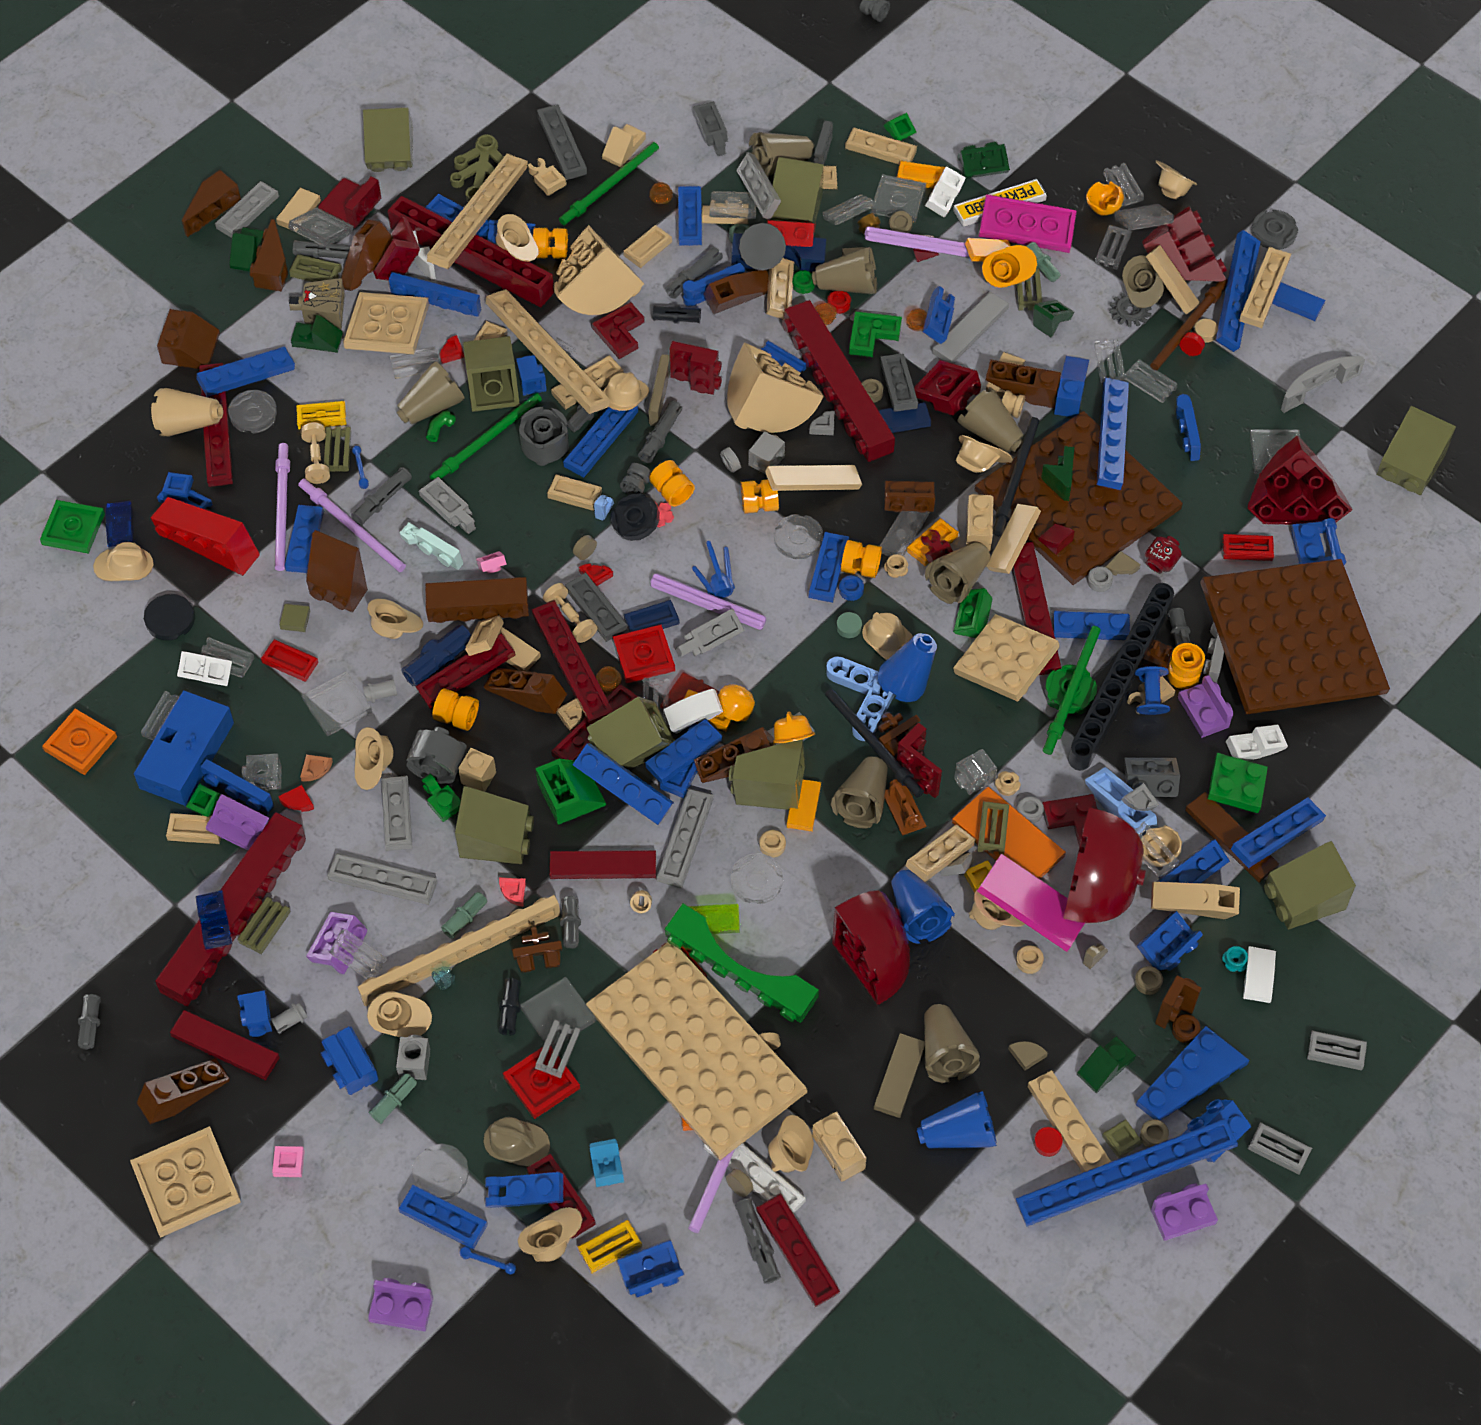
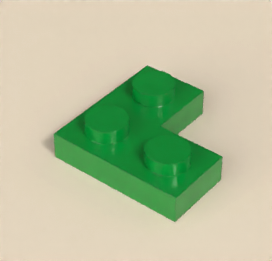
(871, 326)

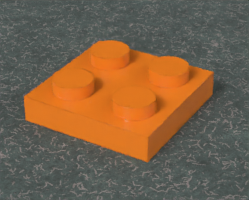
(79, 741)

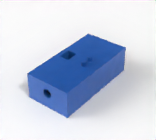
(181, 746)

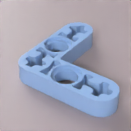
(870, 688)

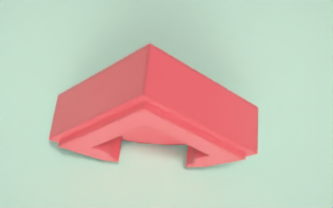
(513, 889)

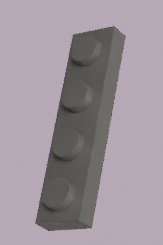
(562, 142)

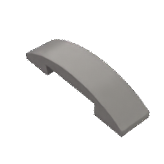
(1341, 368)

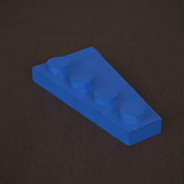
(1195, 1070)

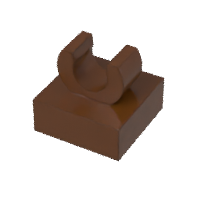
(1158, 655)

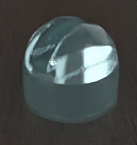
(443, 978)

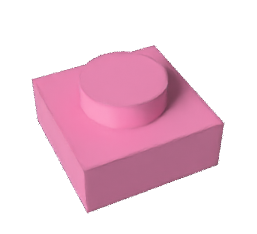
(491, 563)
(288, 1161)

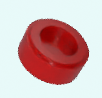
(840, 300)
(1192, 344)
(1048, 1141)

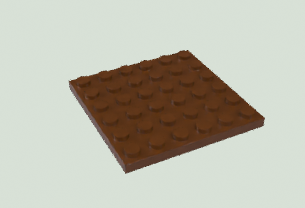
(1101, 516)
(1294, 636)

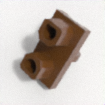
(890, 722)
(525, 954)

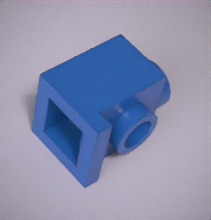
(530, 375)
(255, 1013)

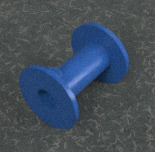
(1151, 677)

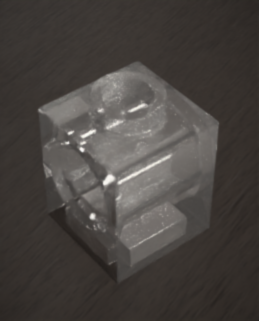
(267, 762)
(975, 772)

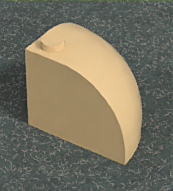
(595, 277)
(768, 394)

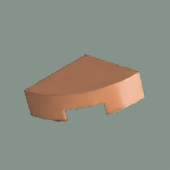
(315, 767)

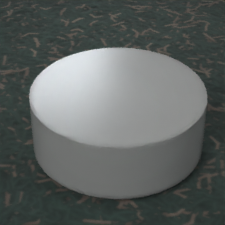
(730, 460)
(1100, 579)
(1031, 808)

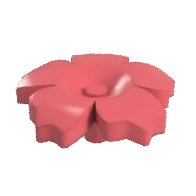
(665, 514)

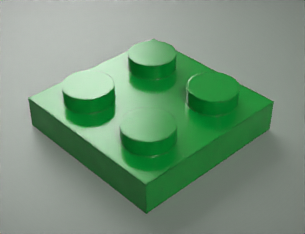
(72, 526)
(1237, 783)

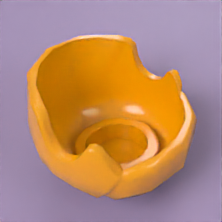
(1105, 198)
(736, 702)

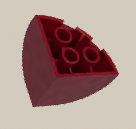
(1105, 869)
(873, 943)

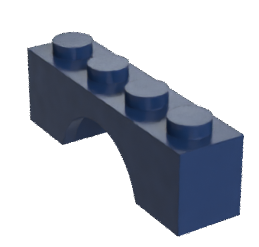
(804, 257)

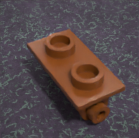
(903, 808)

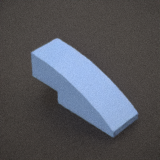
(1109, 792)

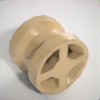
(1013, 403)

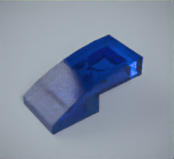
(119, 523)
(213, 920)

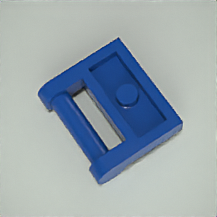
(1309, 543)

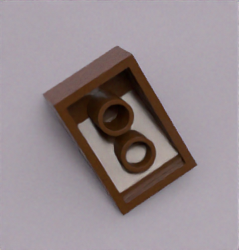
(335, 572)

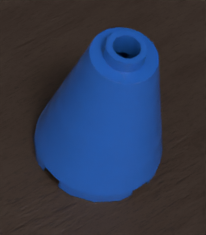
(908, 668)
(920, 907)
(960, 1125)

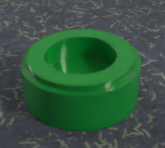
(803, 282)

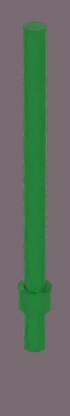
(579, 207)
(452, 463)
(1056, 728)

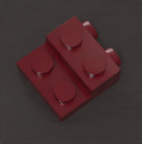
(697, 366)
(948, 387)

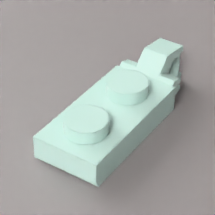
(433, 545)

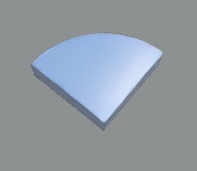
(602, 506)

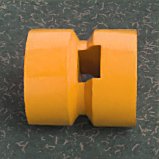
(542, 238)
(672, 483)
(752, 502)
(870, 559)
(1186, 666)
(460, 710)

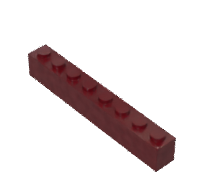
(479, 255)
(839, 381)
(243, 896)

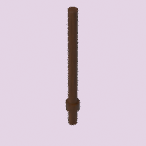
(1211, 297)

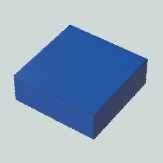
(177, 486)

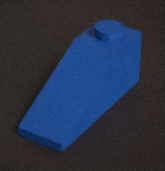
(1071, 386)

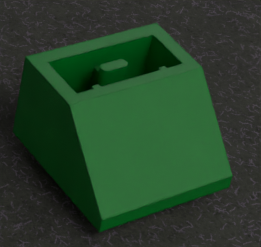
(568, 790)

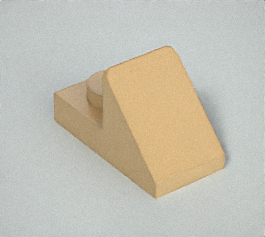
(622, 144)

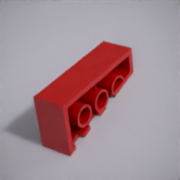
(207, 534)

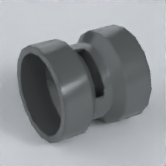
(876, 8)
(636, 478)

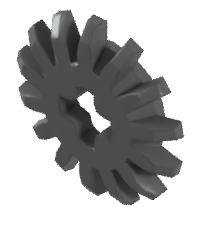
(1120, 308)

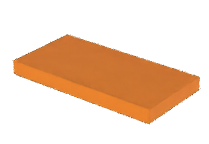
(1024, 841)

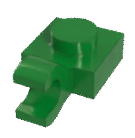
(442, 801)

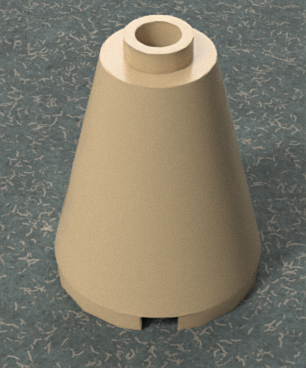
(182, 411)

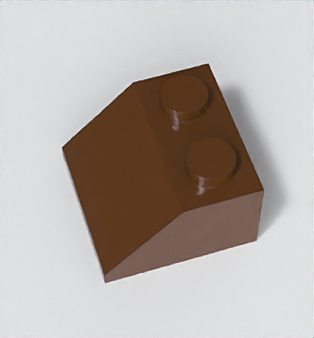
(187, 340)

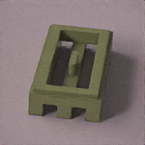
(314, 272)
(1029, 303)
(338, 433)
(991, 846)
(256, 919)

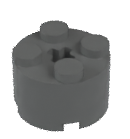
(544, 435)
(436, 755)

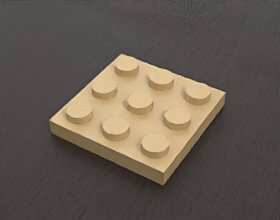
(386, 323)
(1006, 657)
(185, 1181)

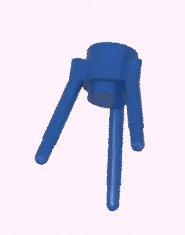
(720, 585)

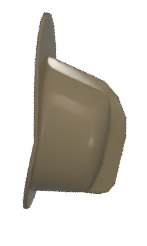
(1142, 282)
(516, 1141)

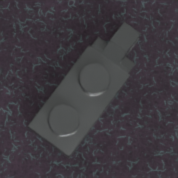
(711, 126)

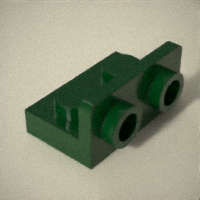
(984, 160)

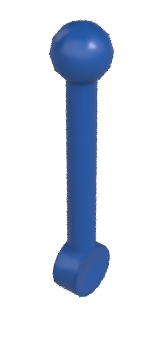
(363, 483)
(466, 1253)

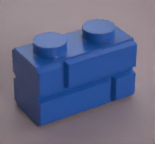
(349, 1060)

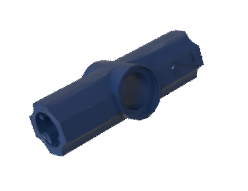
(436, 655)

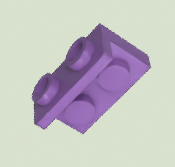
(1206, 707)
(236, 822)
(327, 936)
(1183, 1211)
(401, 1304)

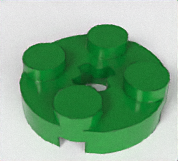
(1060, 679)

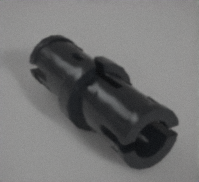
(676, 314)
(509, 1006)

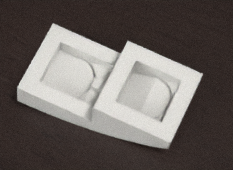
(945, 191)
(421, 261)
(204, 668)
(692, 710)
(1258, 744)
(1259, 974)

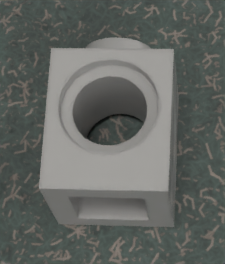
(766, 452)
(415, 1067)

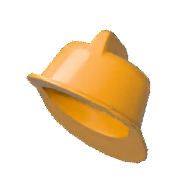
(1009, 266)
(792, 729)

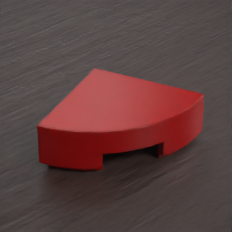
(451, 350)
(597, 573)
(296, 799)

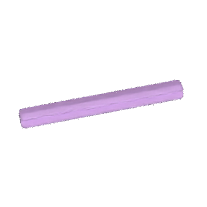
(916, 241)
(706, 600)

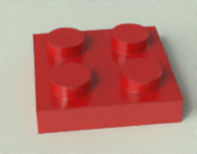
(643, 653)
(537, 1088)

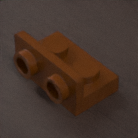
(909, 496)
(1181, 996)

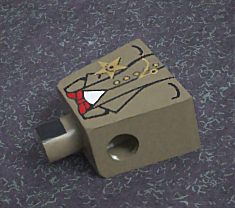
(321, 299)

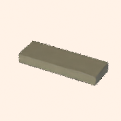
(659, 389)
(899, 1075)

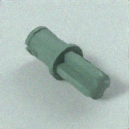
(1044, 263)
(464, 915)
(393, 1098)

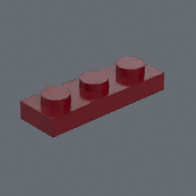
(570, 1196)

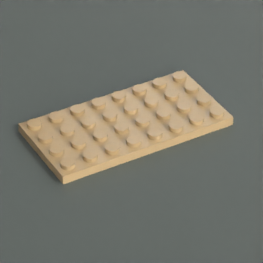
(696, 1049)

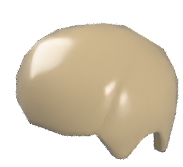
(1169, 838)

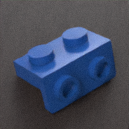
(1169, 942)
(1217, 1111)
(650, 1268)

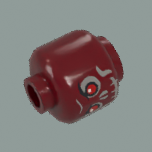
(1163, 554)

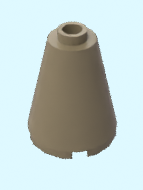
(771, 146)
(848, 273)
(429, 395)
(992, 421)
(957, 572)
(862, 794)
(947, 1046)

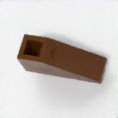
(211, 200)
(365, 252)
(270, 266)
(736, 290)
(1037, 384)
(529, 689)
(717, 763)
(179, 1090)

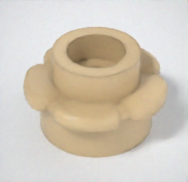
(896, 561)
(1003, 787)

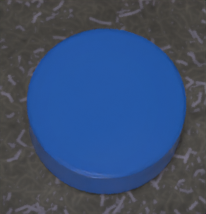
(851, 587)

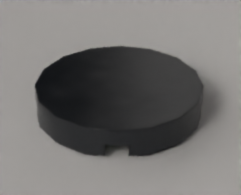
(635, 517)
(169, 617)

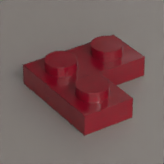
(615, 329)
(1069, 812)

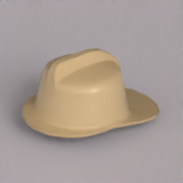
(1172, 182)
(516, 238)
(625, 391)
(979, 456)
(123, 563)
(391, 619)
(885, 634)
(372, 757)
(991, 915)
(399, 1014)
(791, 1146)
(550, 1235)

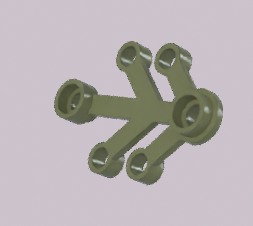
(485, 147)

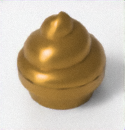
(868, 221)

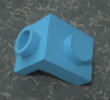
(606, 1163)

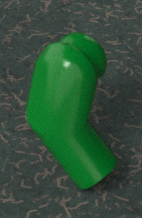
(437, 423)

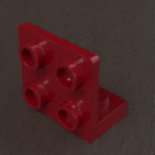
(352, 201)
(399, 253)
(911, 755)

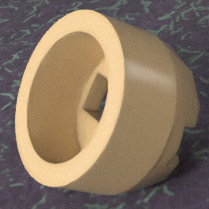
(635, 899)

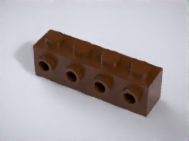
(476, 599)

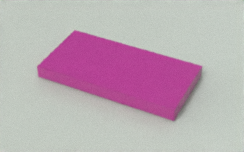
(1027, 223)
(1030, 901)

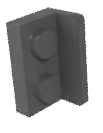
(1157, 774)

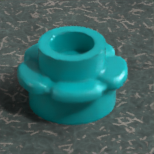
(1238, 953)

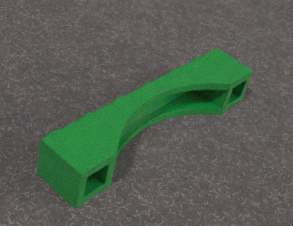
(786, 993)

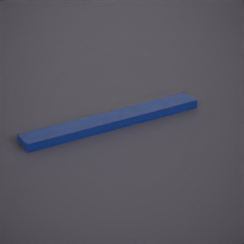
(1126, 1172)

